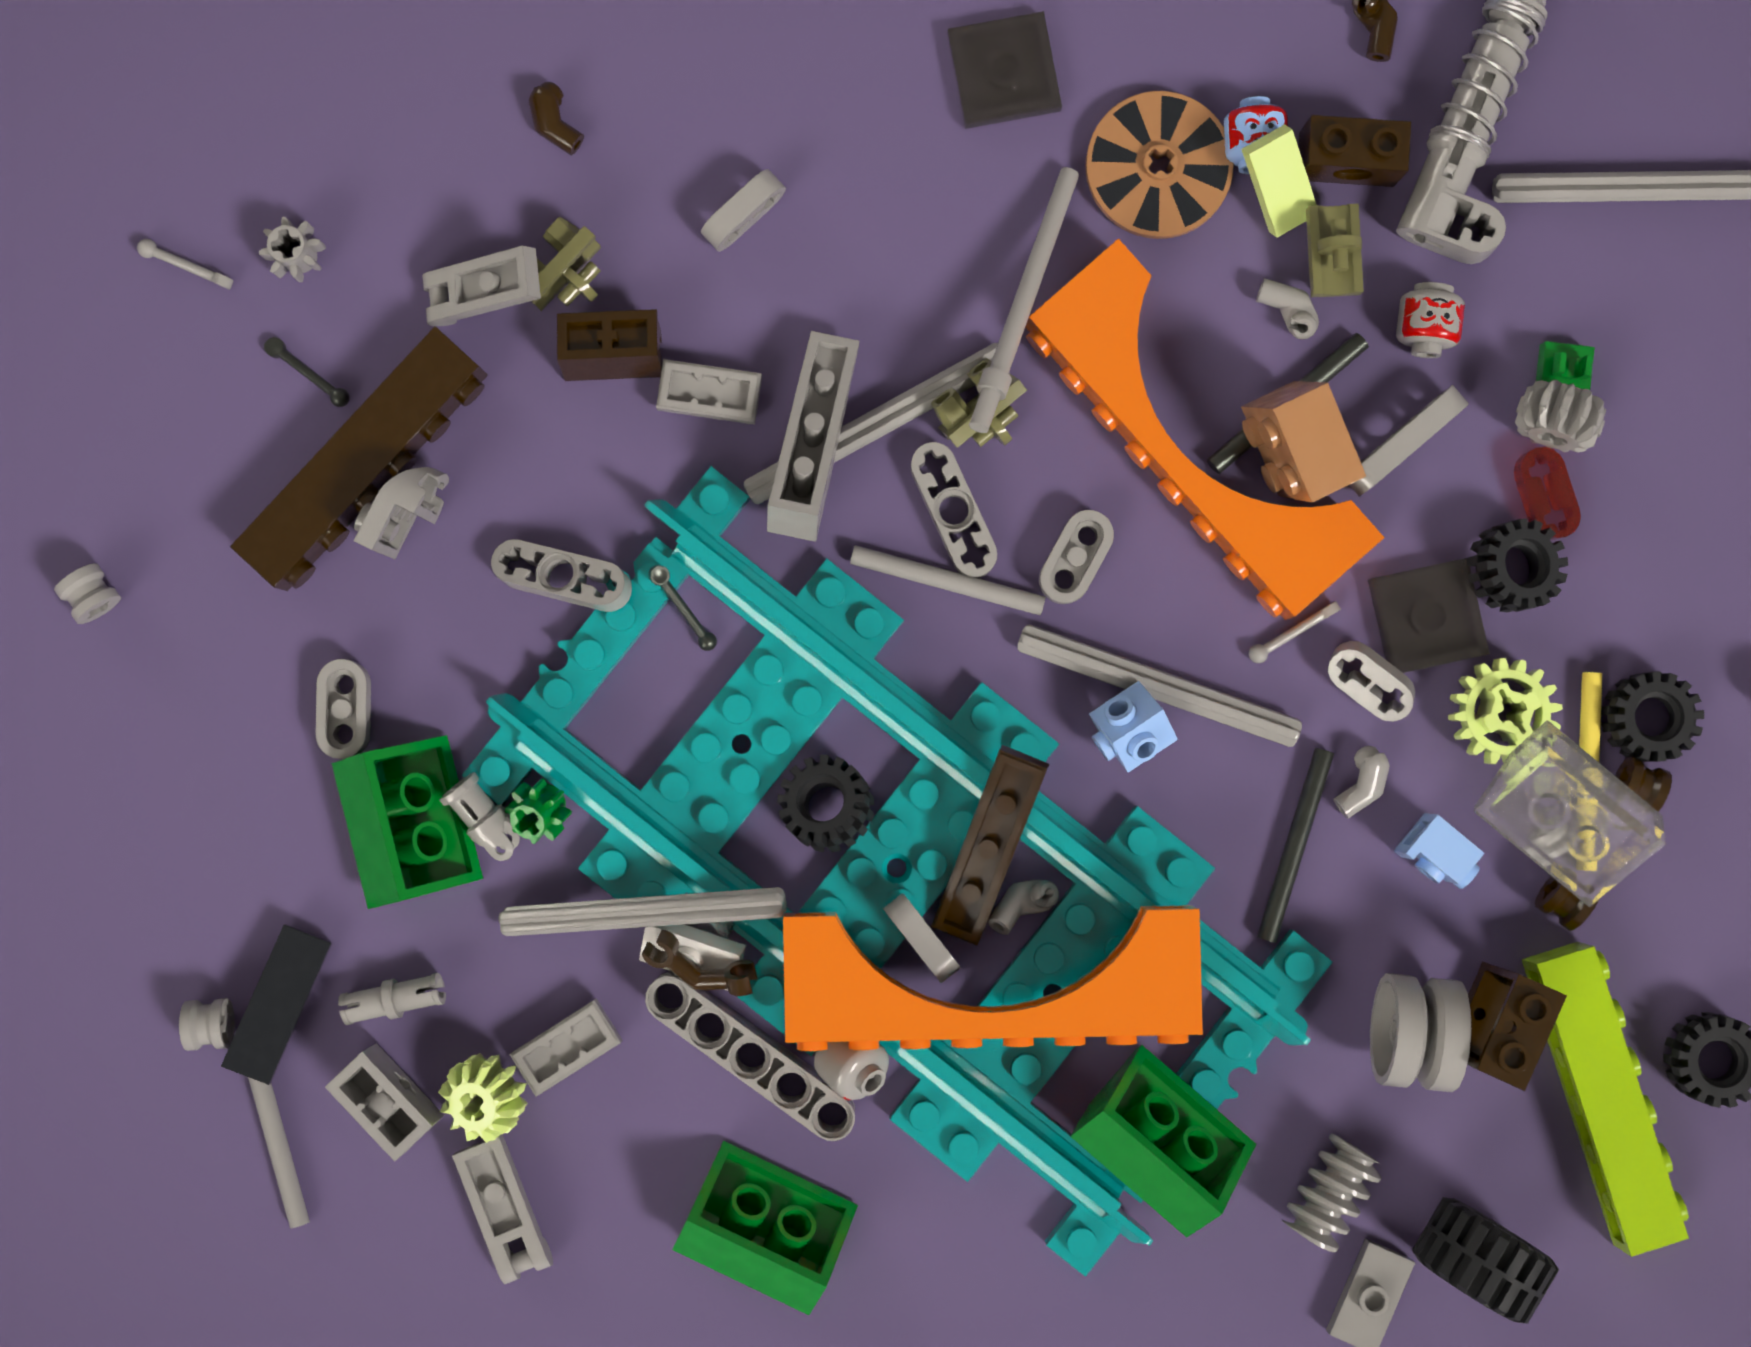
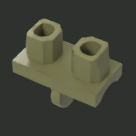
(1334, 250)
(574, 251)
(956, 414)

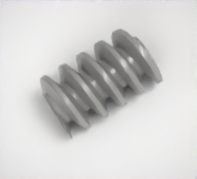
(1333, 1194)

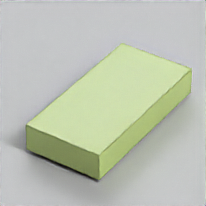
(1279, 179)

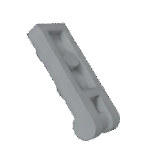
(481, 285)
(502, 1208)

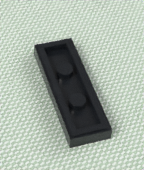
(276, 1004)

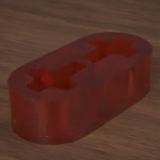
(1558, 489)

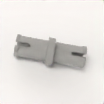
(392, 999)

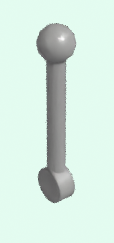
(148, 249)
(1259, 653)

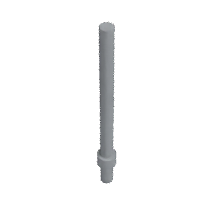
(996, 378)

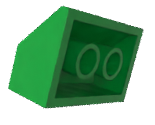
(399, 827)
(1165, 1142)
(766, 1228)

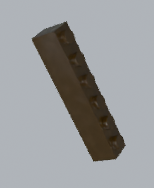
(359, 460)

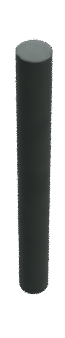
(1321, 373)
(1295, 845)

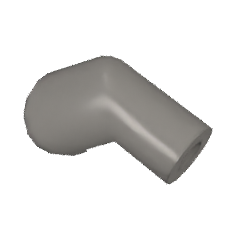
(1294, 306)
(1370, 782)
(1020, 900)

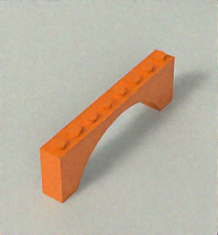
(1279, 548)
(1139, 990)

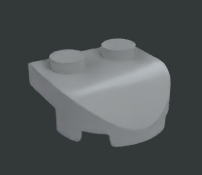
(398, 503)

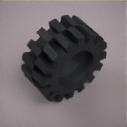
(1542, 563)
(1681, 712)
(806, 783)
(1685, 1056)

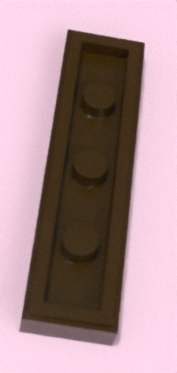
(990, 844)

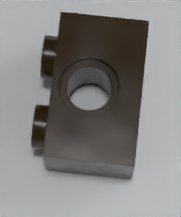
(1355, 150)

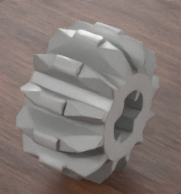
(1560, 416)

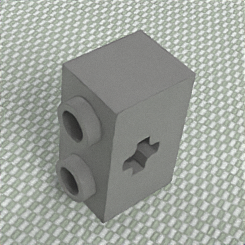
(384, 1101)

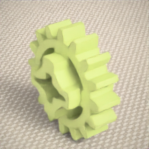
(1493, 696)

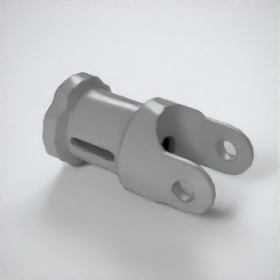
(484, 819)

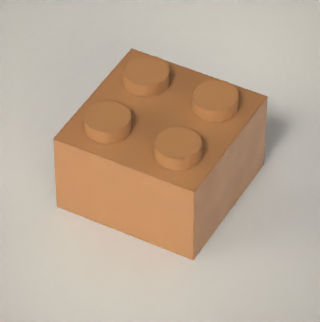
(1302, 441)

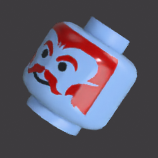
(1249, 123)

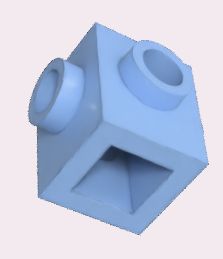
(1132, 727)

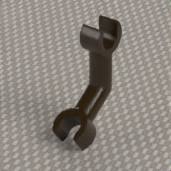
(733, 977)

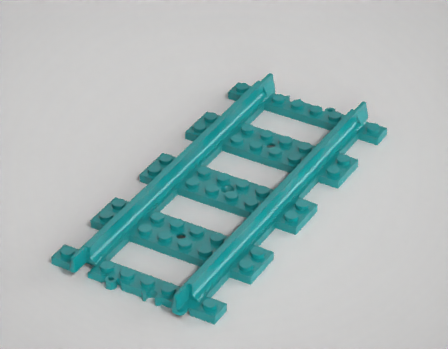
(808, 660)

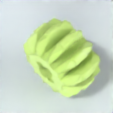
(483, 1097)

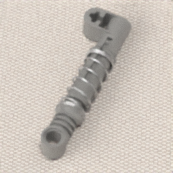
(1462, 138)

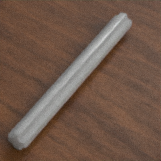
(1622, 186)
(884, 417)
(1161, 685)
(643, 912)

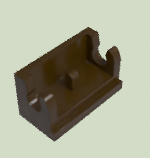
(609, 345)

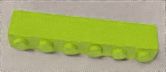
(1608, 1104)

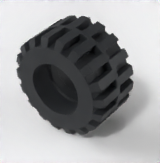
(1485, 1260)

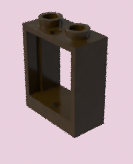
(1513, 1025)

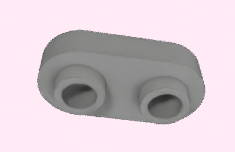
(1076, 558)
(340, 709)

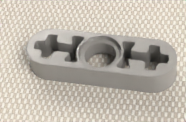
(1409, 438)
(927, 482)
(576, 590)

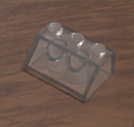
(1570, 814)

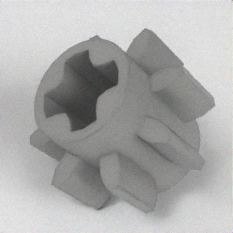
(281, 241)

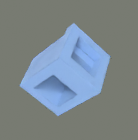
(1441, 851)

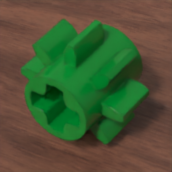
(538, 811)

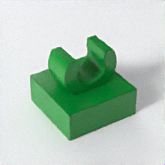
(1565, 363)

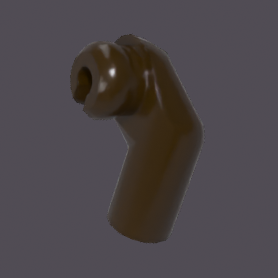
(1381, 22)
(546, 117)

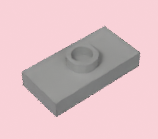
(709, 391)
(566, 1047)
(1370, 1295)

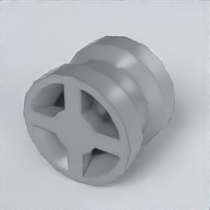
(87, 593)
(206, 1024)

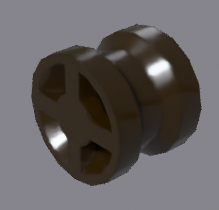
(1649, 784)
(1560, 901)

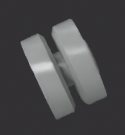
(1420, 1032)

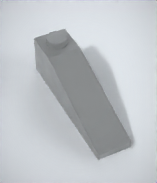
(812, 437)

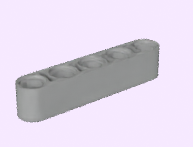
(762, 1078)

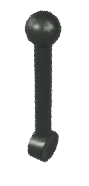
(277, 349)
(660, 576)

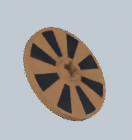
(1159, 202)

